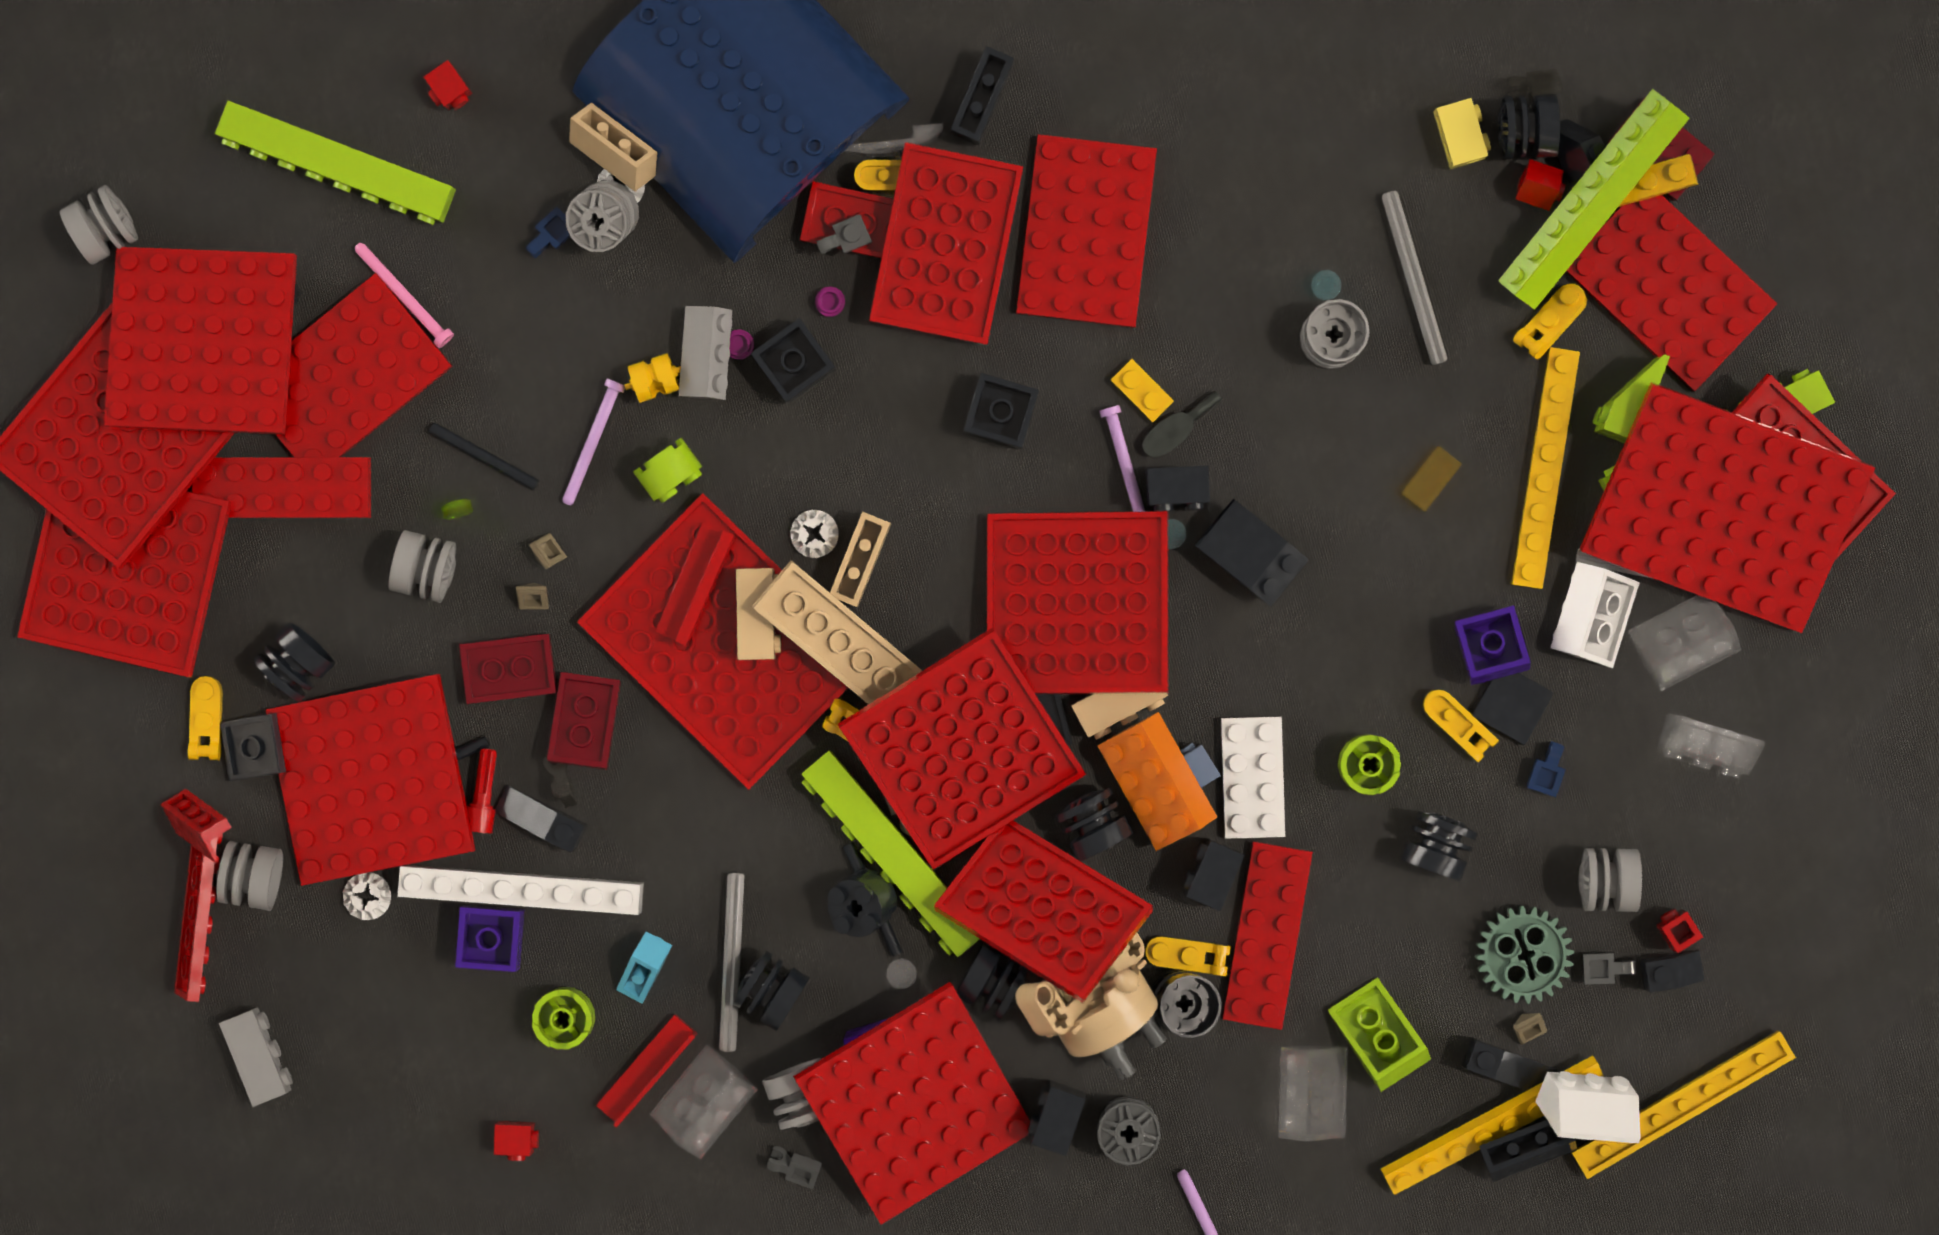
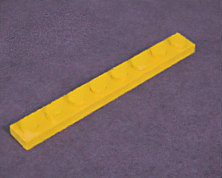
(1545, 468)
(1690, 1101)
(1469, 1136)

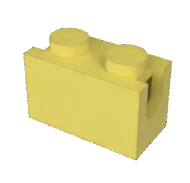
(1462, 133)

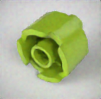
(668, 470)
(1368, 781)
(546, 1013)

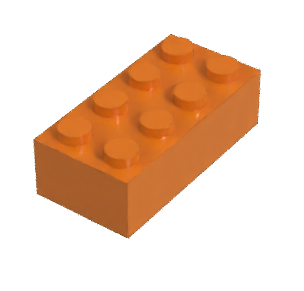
(1157, 781)

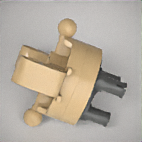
(1107, 1017)

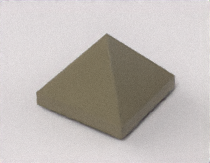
(547, 551)
(532, 596)
(1529, 1027)

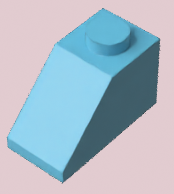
(644, 967)

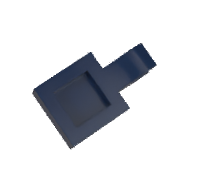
(552, 231)
(1547, 775)

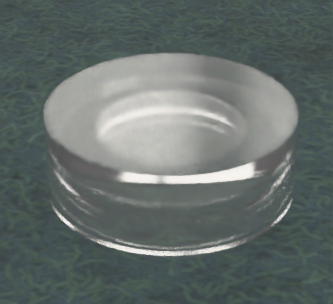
(901, 973)

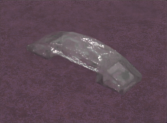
(922, 136)

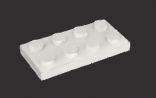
(1253, 777)

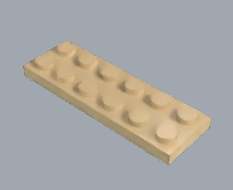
(833, 635)

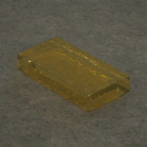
(1431, 478)

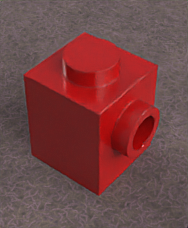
(447, 87)
(1540, 185)
(1678, 929)
(515, 1139)

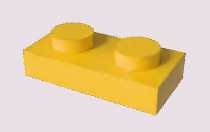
(1142, 390)

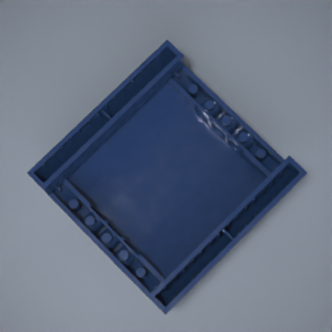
(737, 102)

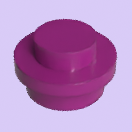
(830, 301)
(740, 344)

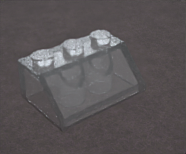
(1684, 640)
(1709, 745)
(1312, 1092)
(703, 1102)

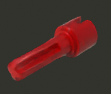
(480, 811)

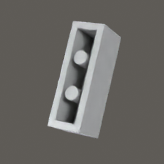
(705, 352)
(256, 1056)

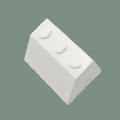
(1594, 614)
(1590, 1107)

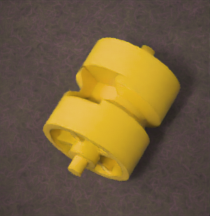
(653, 377)

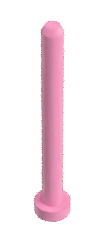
(442, 336)

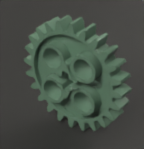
(1499, 963)

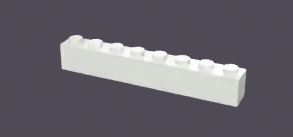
(520, 889)

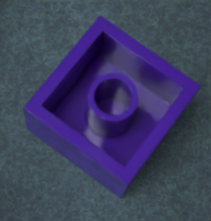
(1492, 645)
(489, 938)

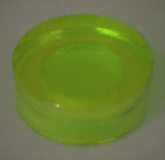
(457, 509)

